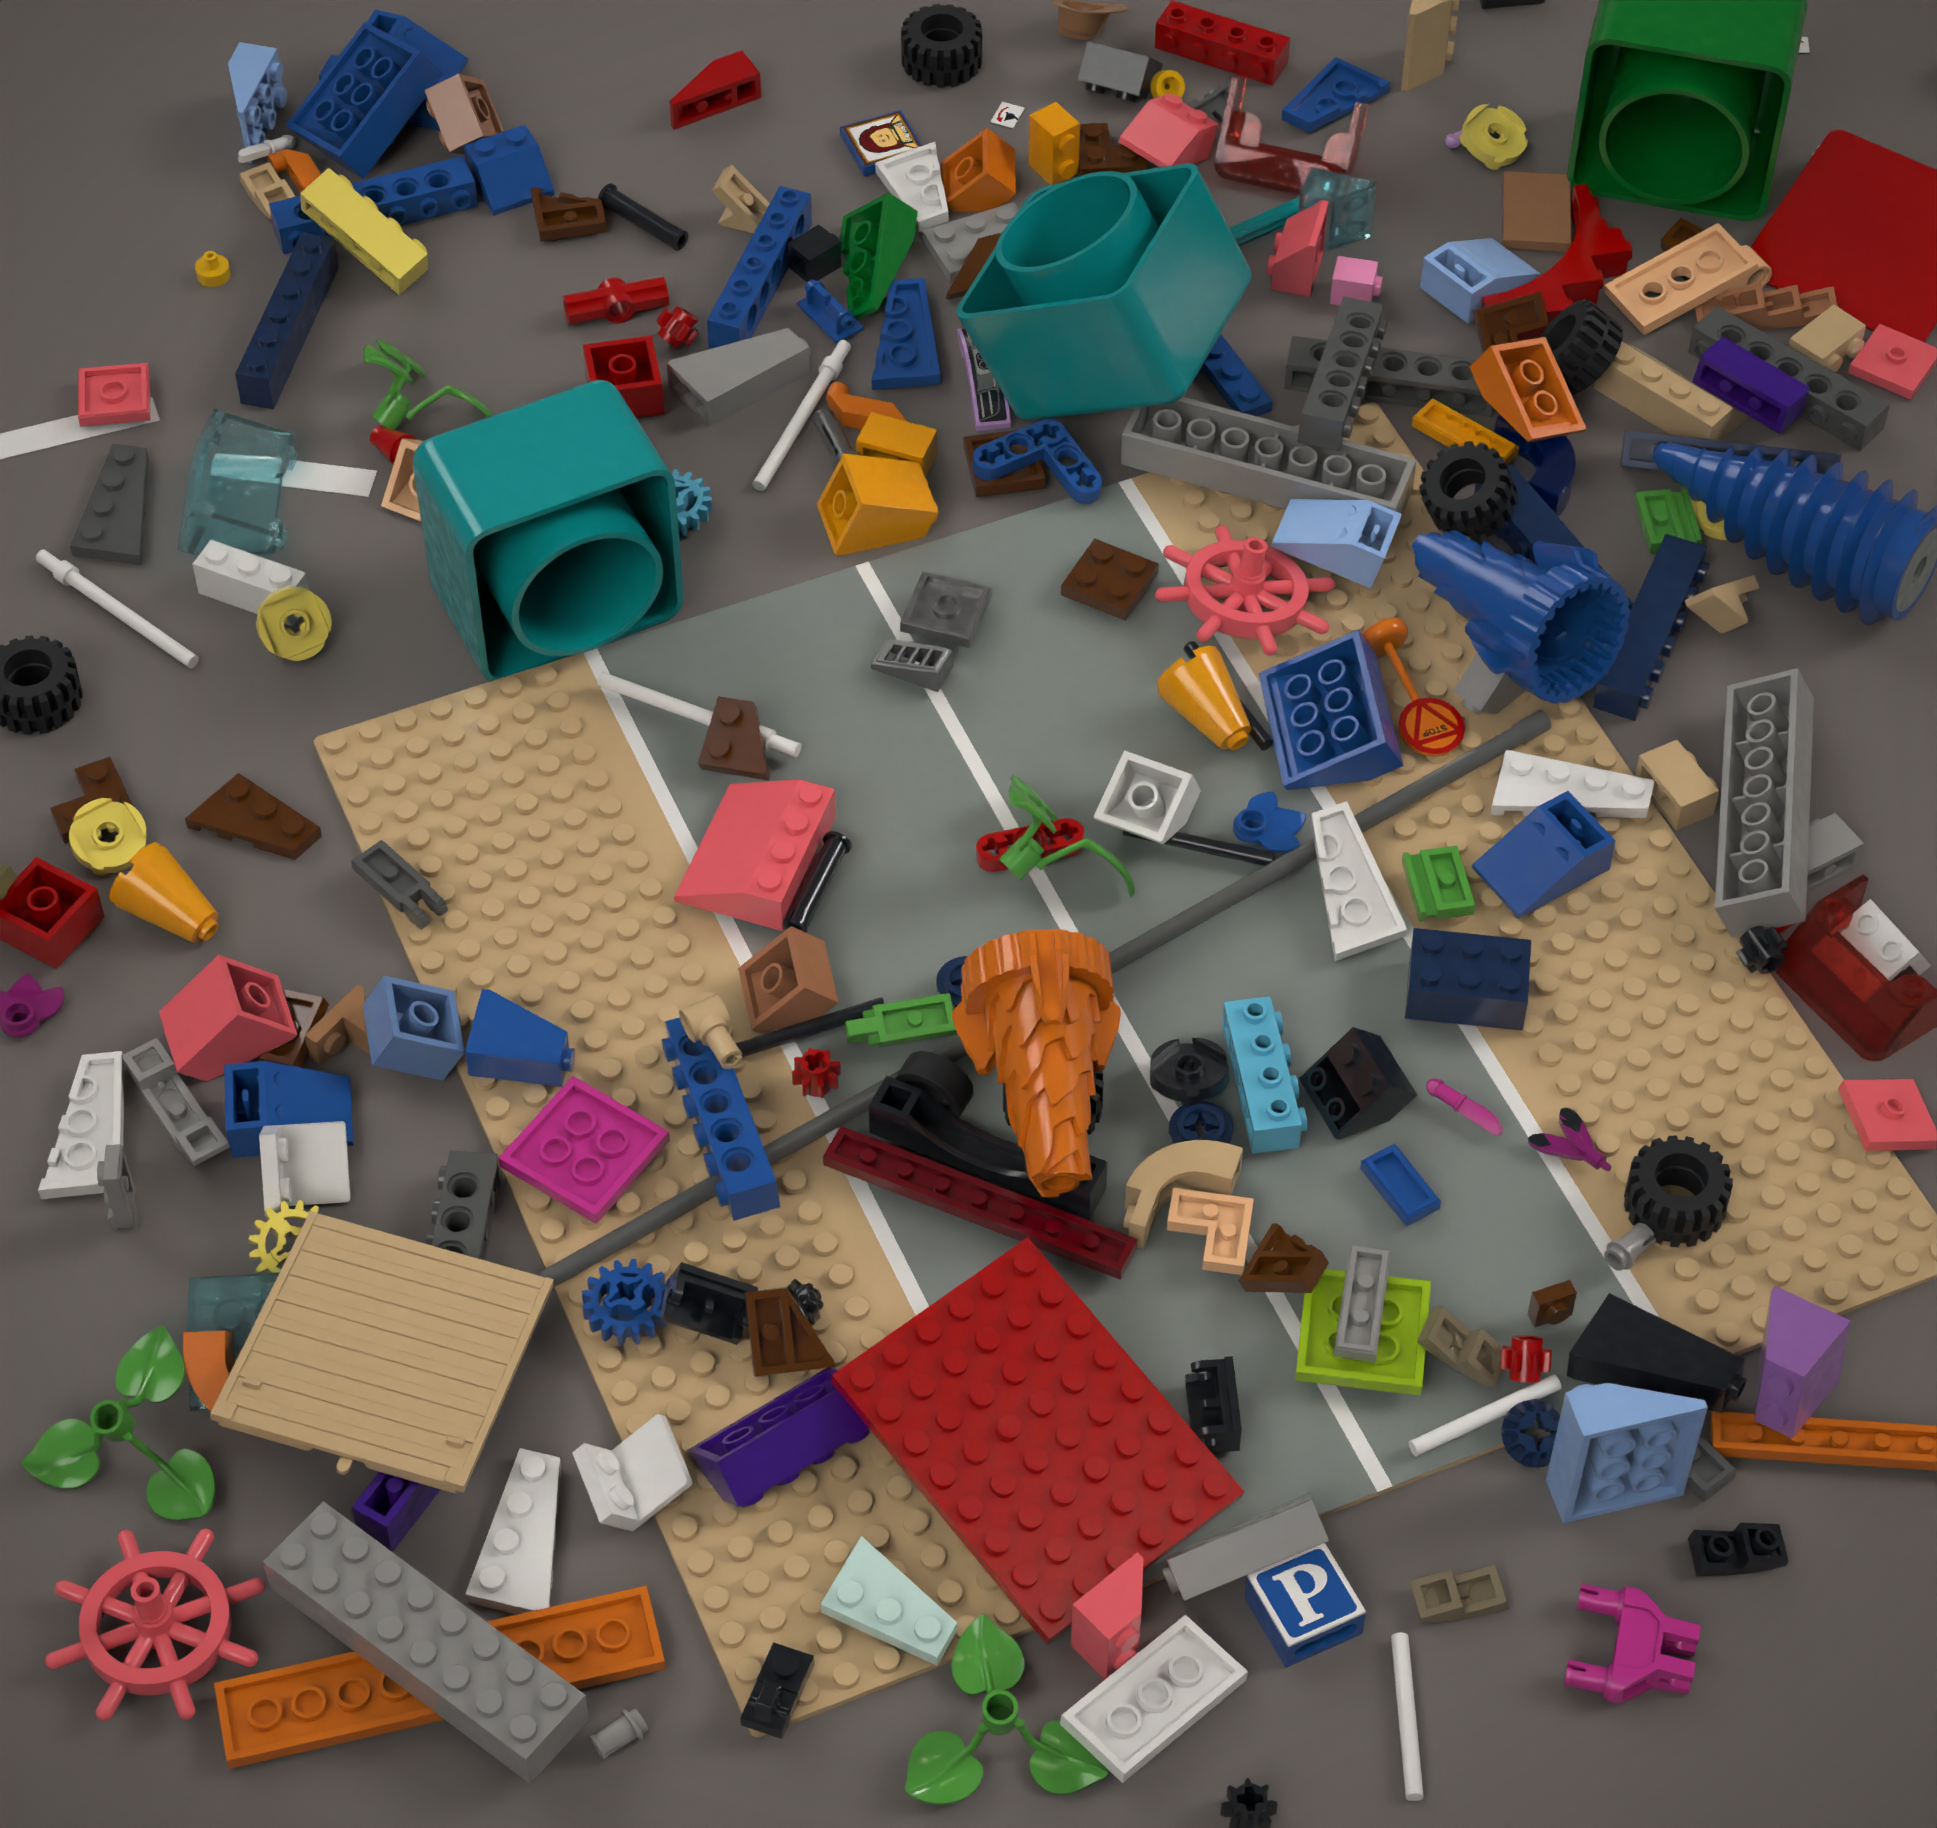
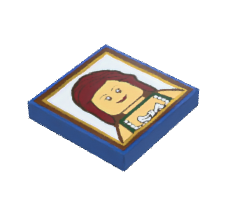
(878, 139)

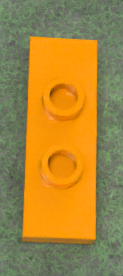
(1452, 428)

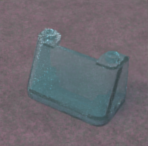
(236, 486)

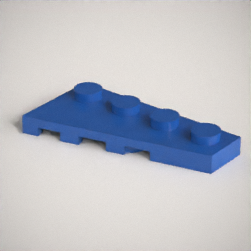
(907, 339)

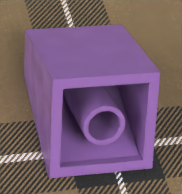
(1797, 1361)

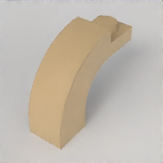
(1183, 1165)

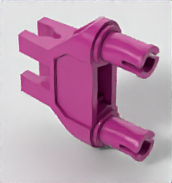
(1639, 1641)

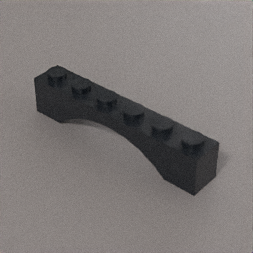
(921, 1124)

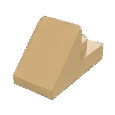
(742, 201)
(1723, 604)

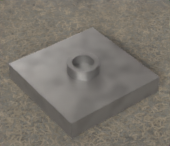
(946, 609)

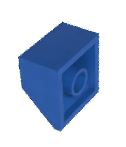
(507, 168)

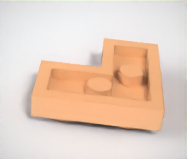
(1221, 1219)

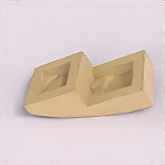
(265, 187)

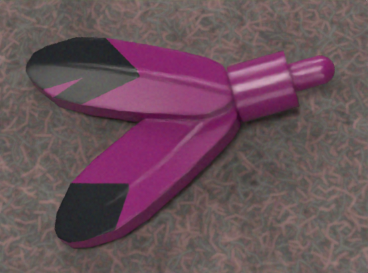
(1575, 1146)

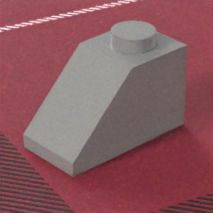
(1486, 690)
(1831, 850)

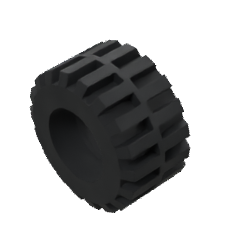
(941, 45)
(1583, 343)
(1461, 468)
(55, 689)
(1681, 1165)

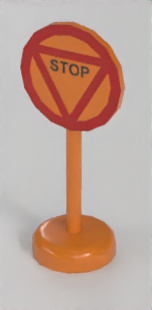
(1425, 723)

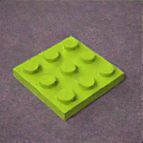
(1399, 1355)

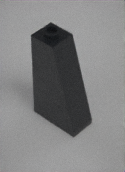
(1651, 1354)

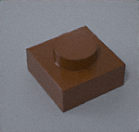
(1552, 1304)

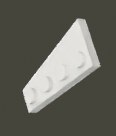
(1533, 780)
(1354, 891)
(89, 1125)
(518, 1552)

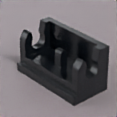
(706, 1303)
(1214, 1404)

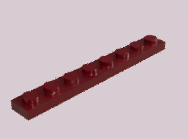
(980, 1202)

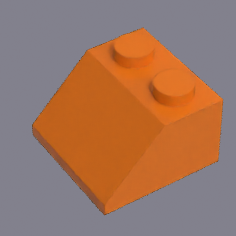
(979, 174)

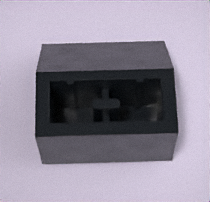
(1357, 1084)

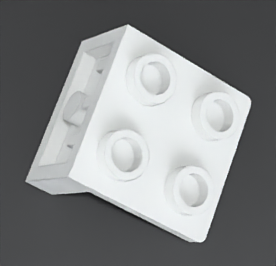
(1883, 942)
(304, 1164)
(635, 1476)

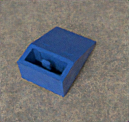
(438, 52)
(1546, 855)
(280, 1095)

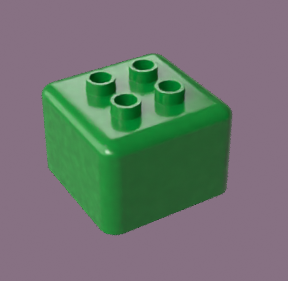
(1686, 102)

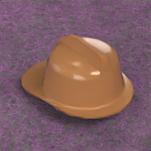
(1084, 19)

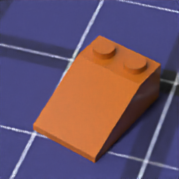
(1528, 389)

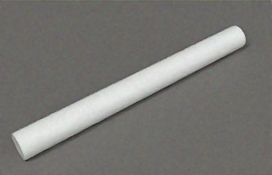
(1482, 1415)
(1407, 1717)

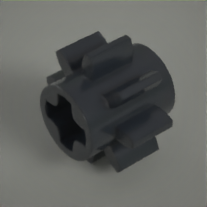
(1762, 949)
(1254, 1797)

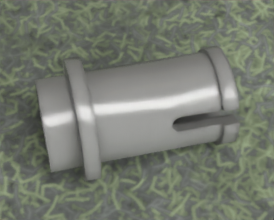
(1622, 1252)
(619, 1733)

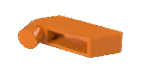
(298, 166)
(854, 410)

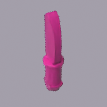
(1467, 1107)

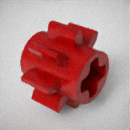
(677, 326)
(816, 1072)
(1526, 1358)

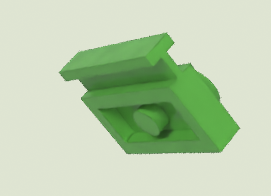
(1666, 513)
(1438, 883)

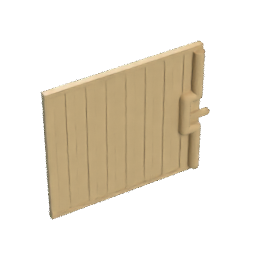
(383, 1353)

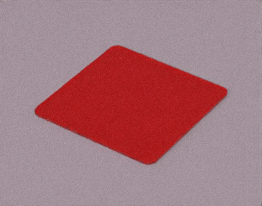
(1864, 227)

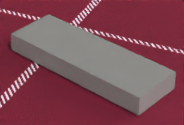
(1362, 1303)

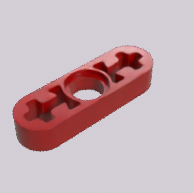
(1001, 840)

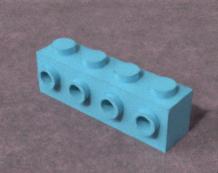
(1262, 1075)

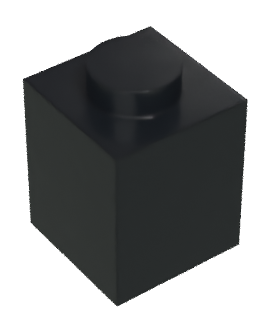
(814, 254)

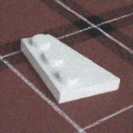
(918, 183)

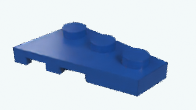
(1333, 95)

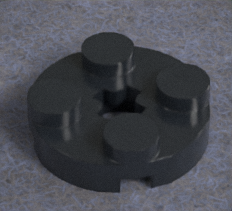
(1184, 1086)

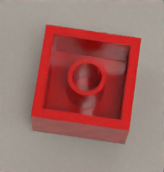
(631, 368)
(48, 912)

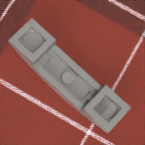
(173, 1103)

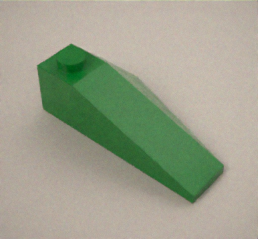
(874, 247)

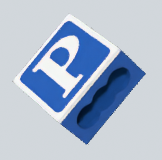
(1305, 1604)

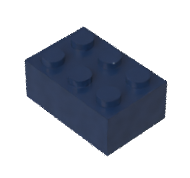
(1468, 979)

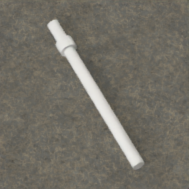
(828, 371)
(69, 575)
(689, 711)

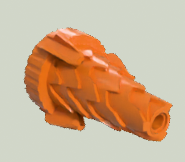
(1047, 1021)

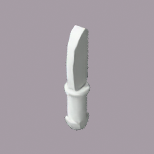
(266, 148)

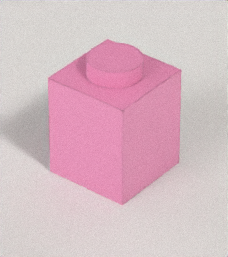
(1355, 280)

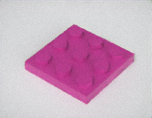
(584, 1149)

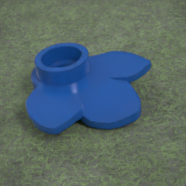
(1268, 824)

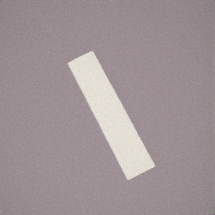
(58, 433)
(330, 478)

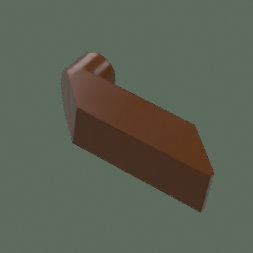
(972, 265)

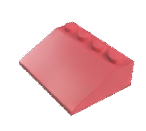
(759, 850)

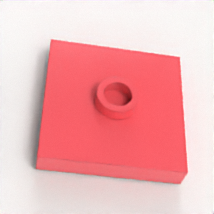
(1894, 361)
(114, 394)
(1889, 1114)

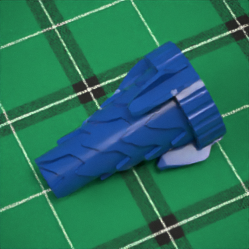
(1542, 622)

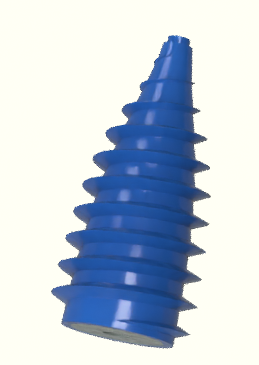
(1815, 525)

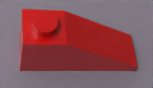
(717, 88)

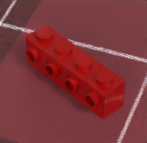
(1222, 42)

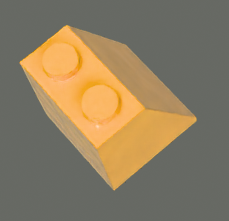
(875, 503)

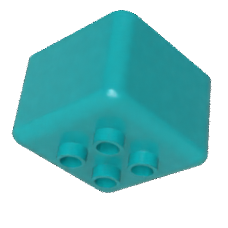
(1106, 293)
(549, 529)

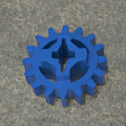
(626, 1303)

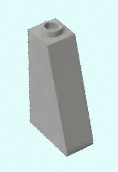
(738, 373)
(1245, 1548)

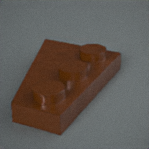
(256, 816)

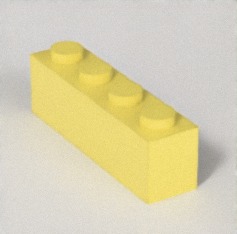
(364, 230)

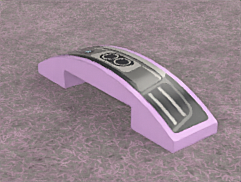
(987, 400)

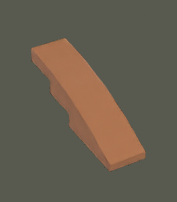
(1772, 308)

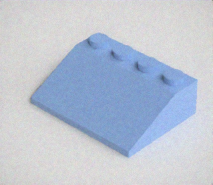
(1621, 1449)

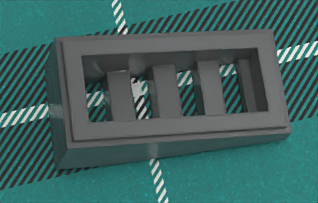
(930, 677)

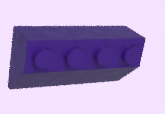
(778, 1440)

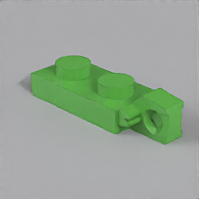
(903, 1022)

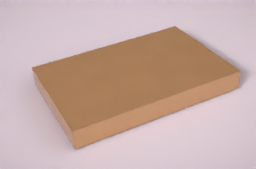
(1536, 211)

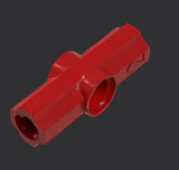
(615, 300)

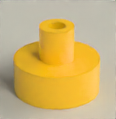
(1167, 83)
(212, 269)

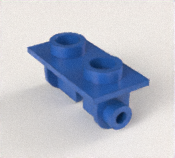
(828, 312)

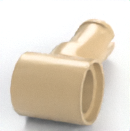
(711, 1025)

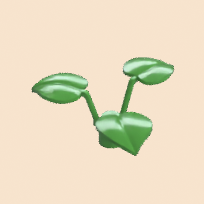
(395, 405)
(1026, 851)
(67, 1450)
(945, 1770)

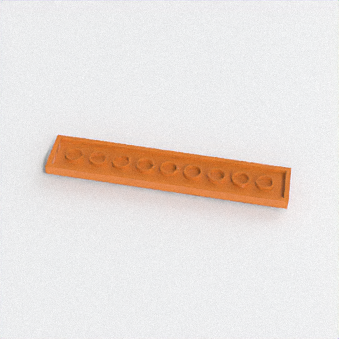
(352, 1700)

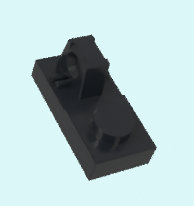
(777, 1690)

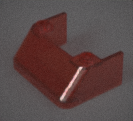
(1247, 161)
(1847, 989)

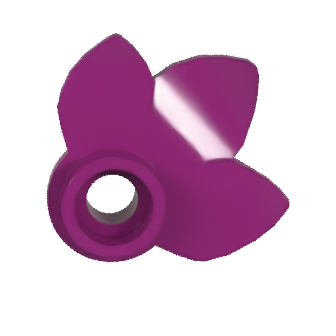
(29, 1005)

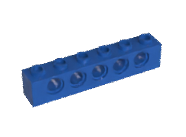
(401, 195)
(759, 269)
(722, 1126)

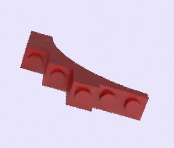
(1580, 272)

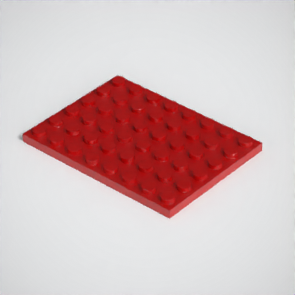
(1035, 1436)

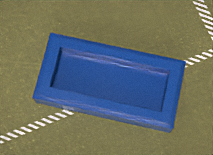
(1400, 1184)

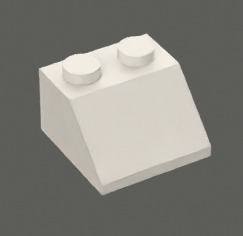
(1148, 798)

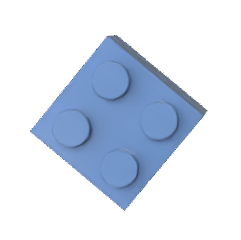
(413, 1028)

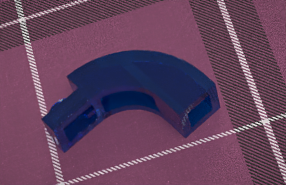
(1553, 461)

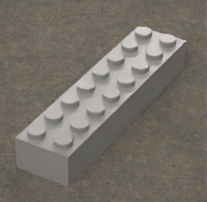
(1259, 457)
(1765, 803)
(427, 1642)

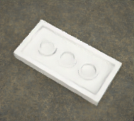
(1153, 1698)

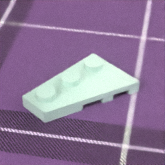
(888, 1605)

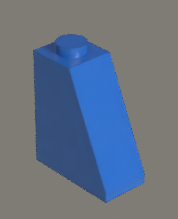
(516, 1044)

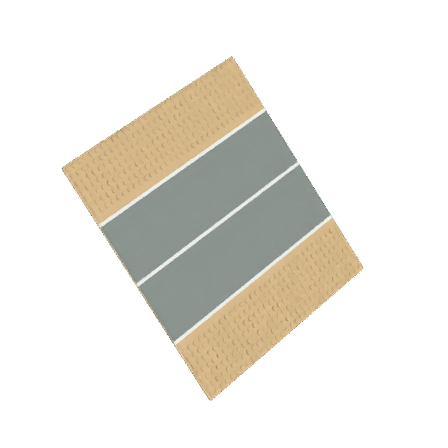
(574, 812)

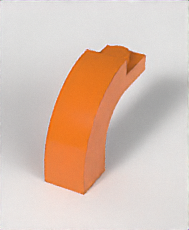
(208, 1362)

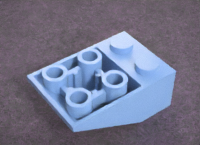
(256, 90)
(1468, 270)
(1338, 535)

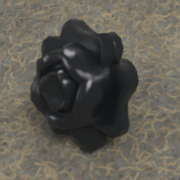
(808, 1299)

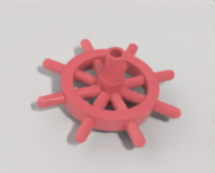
(1245, 590)
(155, 1623)

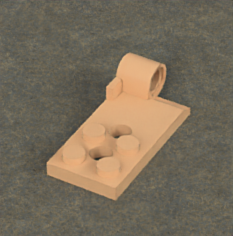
(1710, 261)

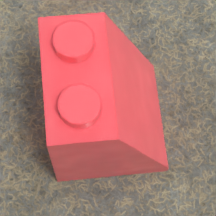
(226, 1018)

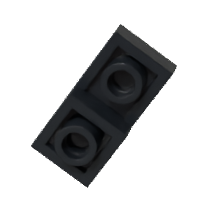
(1736, 1552)

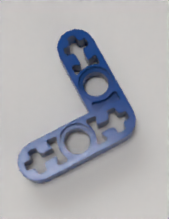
(1049, 450)

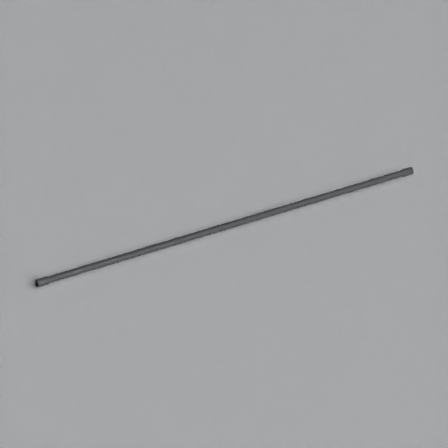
(1518, 734)

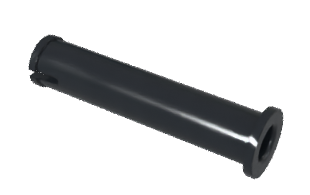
(642, 217)
(818, 880)

